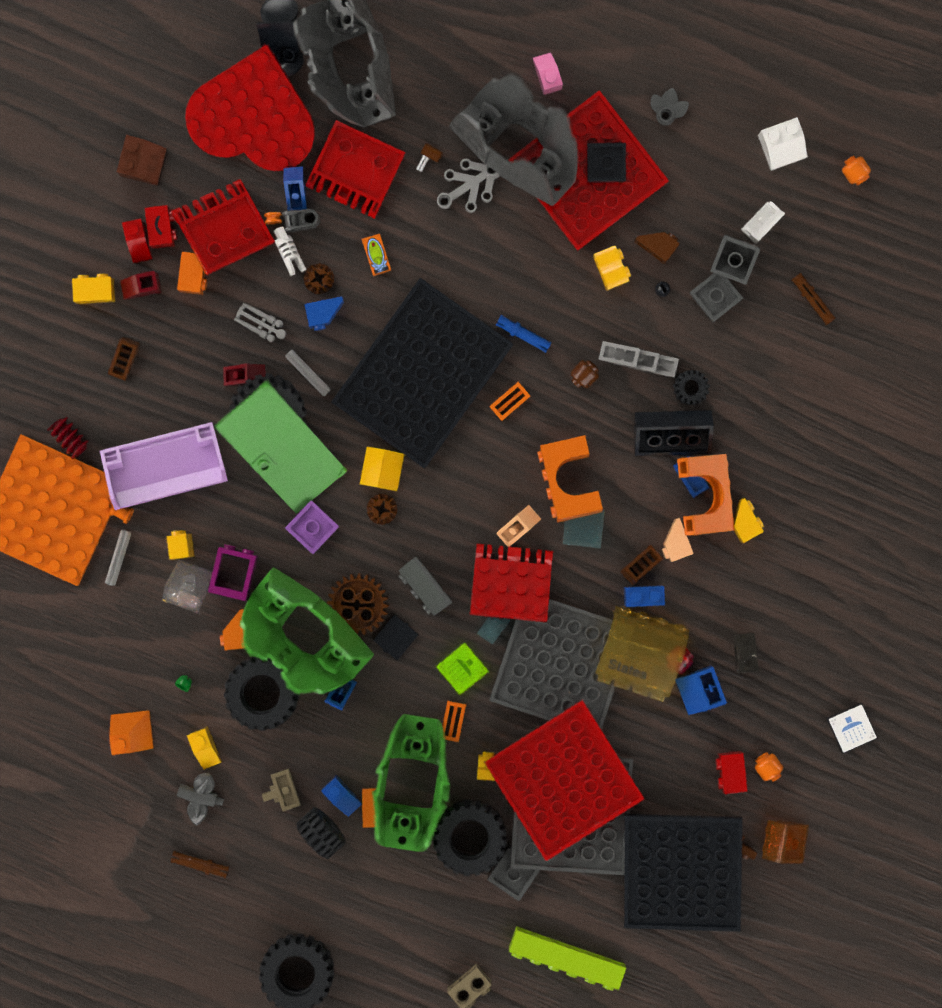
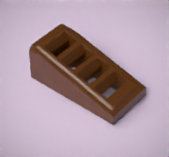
(120, 348)
(630, 576)

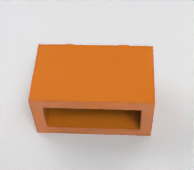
(191, 275)

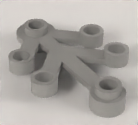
(472, 183)

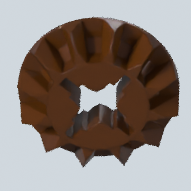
(327, 281)
(390, 505)

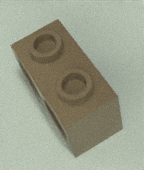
(465, 983)

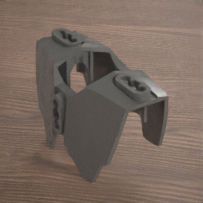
(327, 25)
(508, 103)

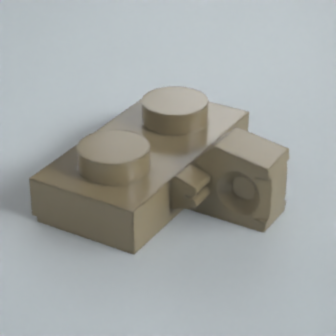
(283, 790)

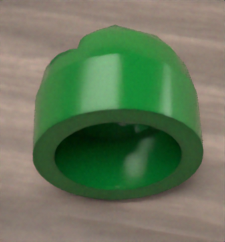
(184, 683)

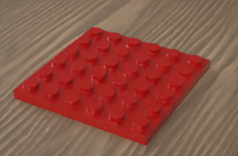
(594, 207)
(564, 780)

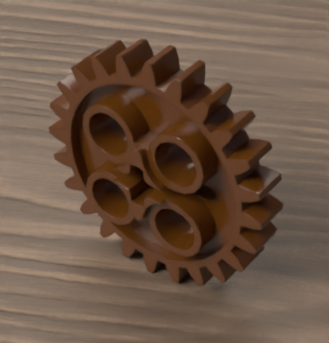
(358, 586)

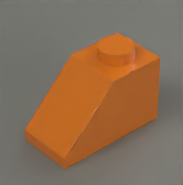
(233, 633)

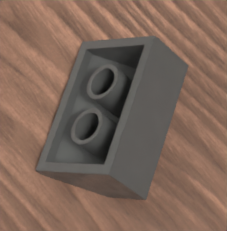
(424, 586)

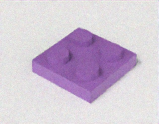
(312, 527)

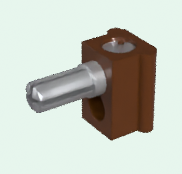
(429, 152)

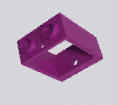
(236, 594)

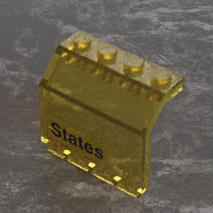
(642, 653)

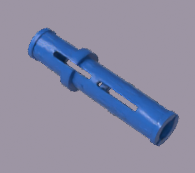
(523, 333)

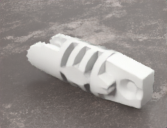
(288, 250)

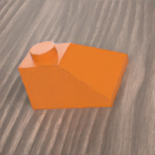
(130, 732)

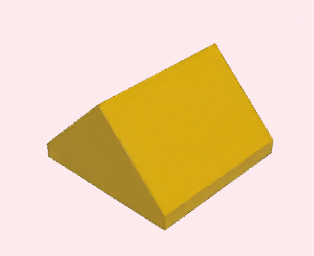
(382, 468)

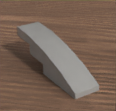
(638, 359)

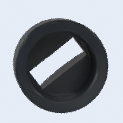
(658, 290)

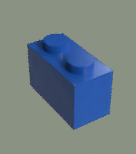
(644, 596)

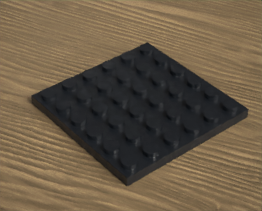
(683, 872)

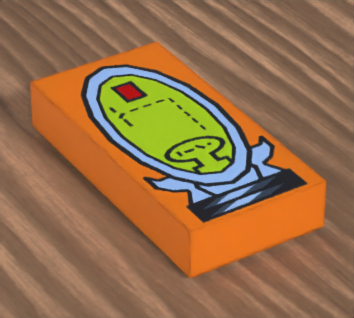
(376, 254)

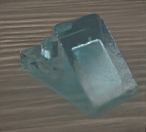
(492, 628)

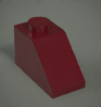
(238, 374)

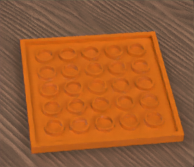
(52, 509)

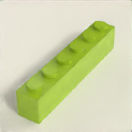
(567, 958)

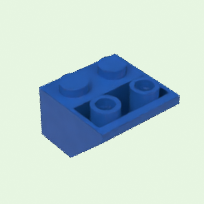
(700, 690)

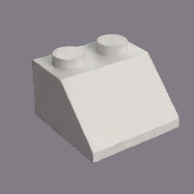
(783, 143)

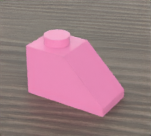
(548, 73)

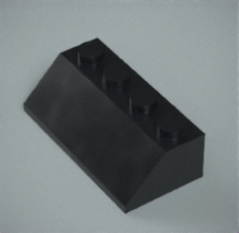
(673, 433)

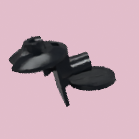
(279, 33)

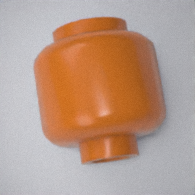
(856, 170)
(768, 767)

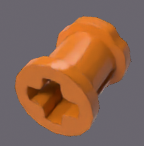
(124, 513)

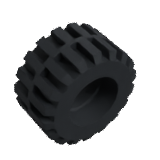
(321, 833)

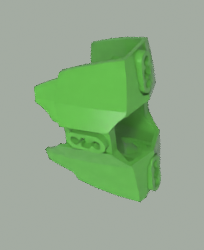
(264, 637)
(421, 820)

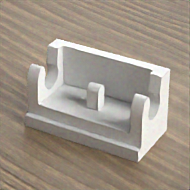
(762, 221)

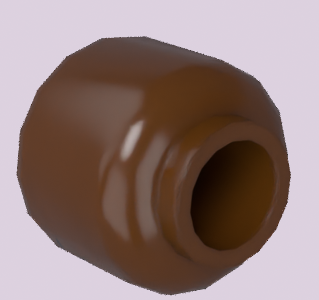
(584, 374)

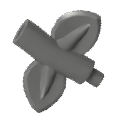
(200, 797)

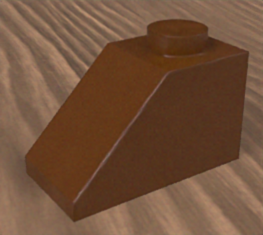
(658, 245)

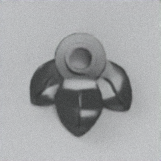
(668, 104)

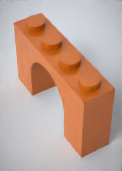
(715, 471)
(564, 505)

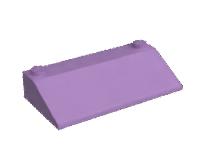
(163, 466)

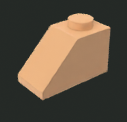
(518, 526)
(676, 543)

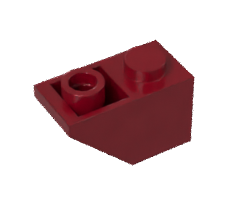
(141, 285)

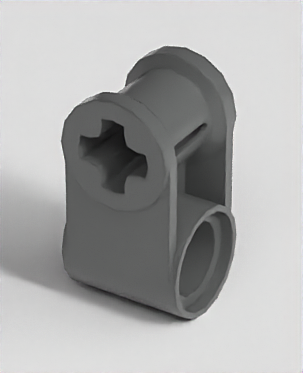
(299, 220)

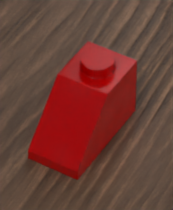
(137, 240)

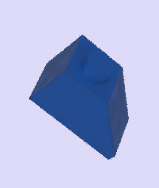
(295, 188)
(322, 312)
(341, 796)

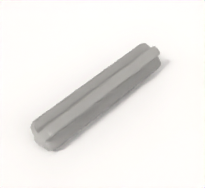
(307, 372)
(118, 557)

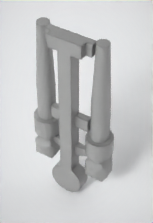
(281, 334)

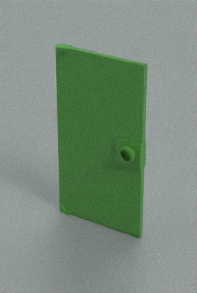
(280, 447)

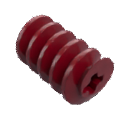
(68, 437)

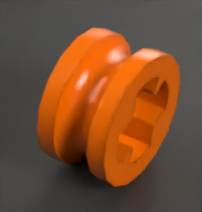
(273, 218)

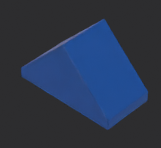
(340, 696)

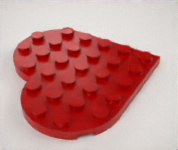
(252, 112)

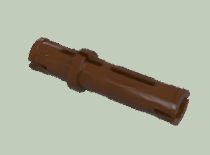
(798, 281)
(200, 864)

